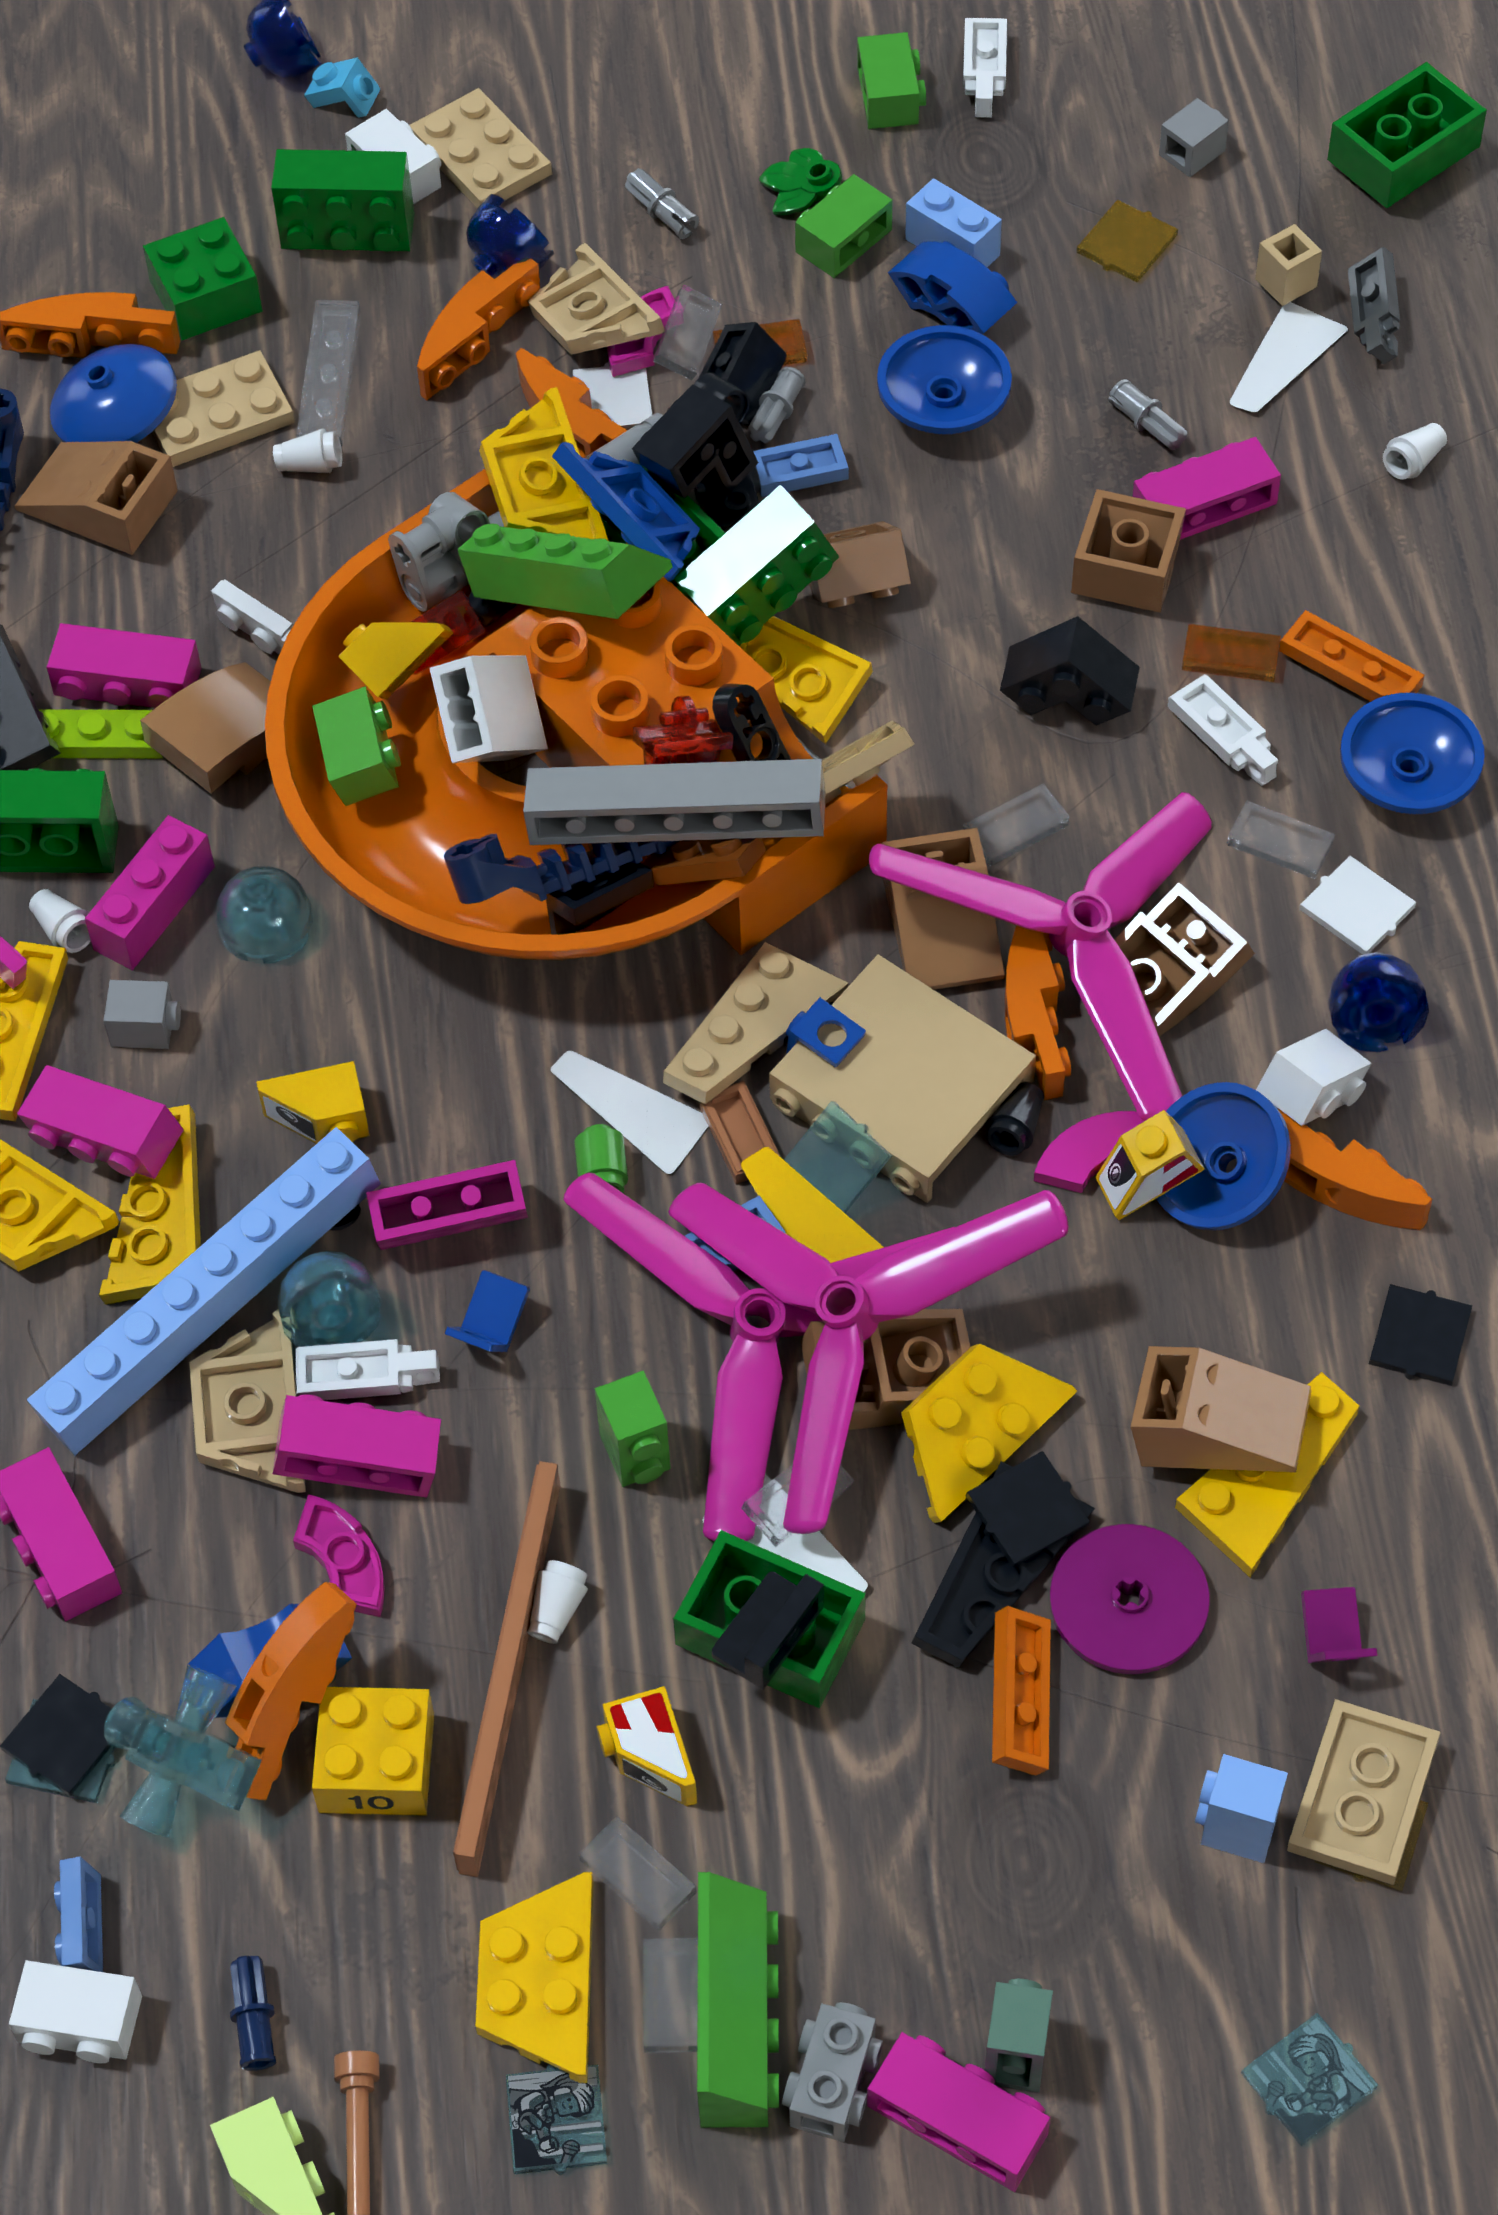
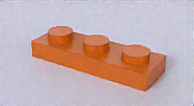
(1347, 659)
(1021, 1691)

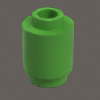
(603, 1153)

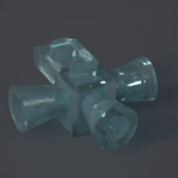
(180, 1752)

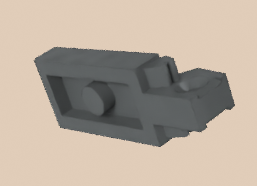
(1375, 304)

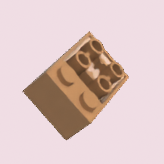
(102, 491)
(937, 938)
(1217, 1413)

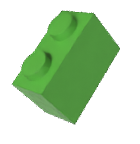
(889, 80)
(843, 225)
(356, 745)
(633, 1429)

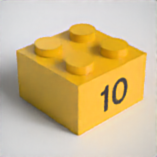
(373, 1751)

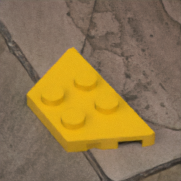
(529, 482)
(43, 1212)
(975, 1421)
(539, 1976)

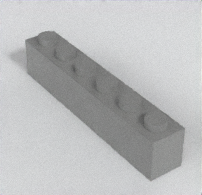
(675, 802)

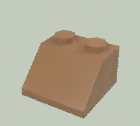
(1127, 550)
(868, 561)

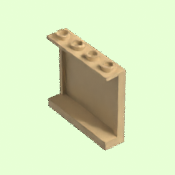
(916, 1078)

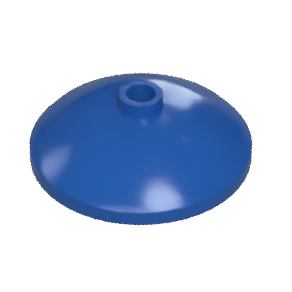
(944, 379)
(114, 395)
(1417, 736)
(1224, 1125)

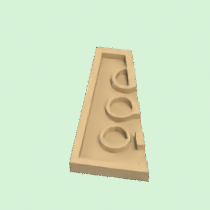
(749, 1021)

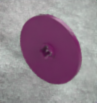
(1131, 1636)

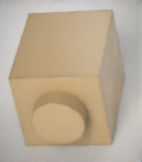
(1288, 264)

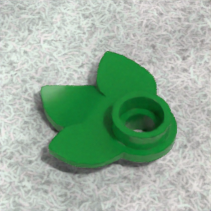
(800, 180)

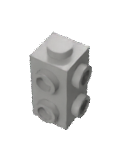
(838, 2053)

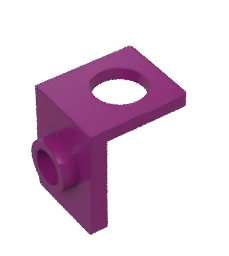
(1333, 1625)

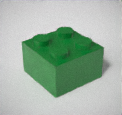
(203, 277)

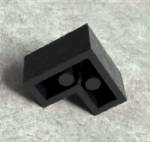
(696, 443)
(1070, 666)

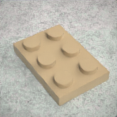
(482, 148)
(223, 409)
(1364, 1792)

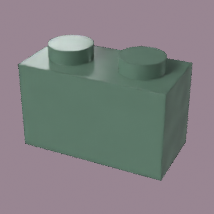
(1018, 2034)

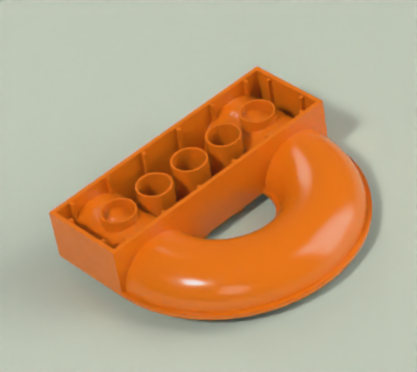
(591, 689)

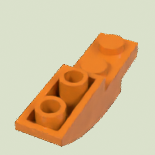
(76, 321)
(463, 327)
(589, 426)
(1032, 1004)
(1353, 1180)
(289, 1670)

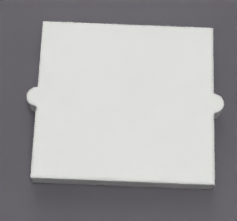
(620, 397)
(1357, 905)

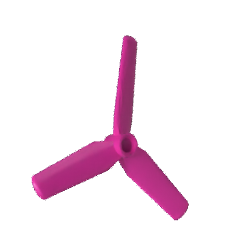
(1081, 932)
(887, 1291)
(752, 1369)

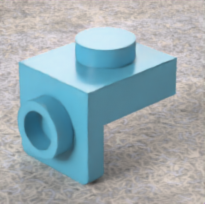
(343, 82)

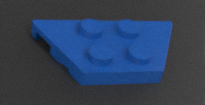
(633, 503)

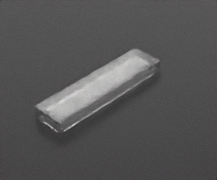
(329, 367)

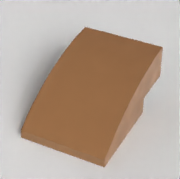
(213, 725)
(1181, 955)
(900, 1362)

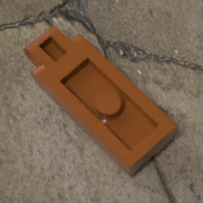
(705, 860)

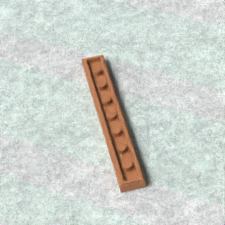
(506, 1671)

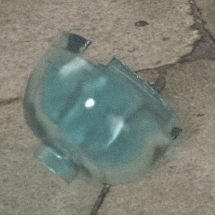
(263, 914)
(328, 1300)

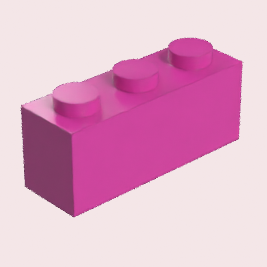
(1215, 486)
(120, 665)
(150, 892)
(99, 1123)
(446, 1205)
(357, 1445)
(55, 1536)
(959, 2109)

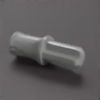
(661, 202)
(776, 404)
(1147, 414)

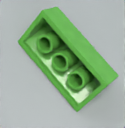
(559, 570)
(733, 2004)

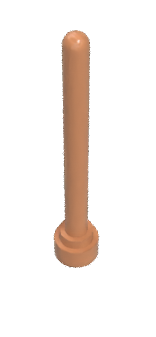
(356, 2075)

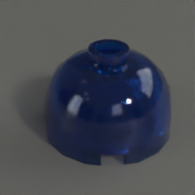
(280, 40)
(503, 238)
(1377, 1002)

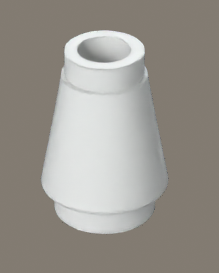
(1413, 451)
(312, 452)
(60, 920)
(555, 1600)

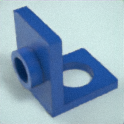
(806, 1025)
(492, 1313)

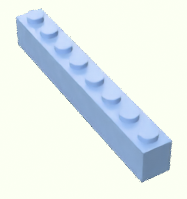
(204, 1291)

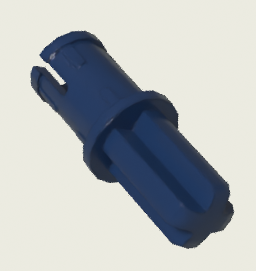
(252, 2013)

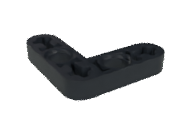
(748, 708)

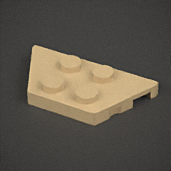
(592, 306)
(863, 757)
(240, 1402)

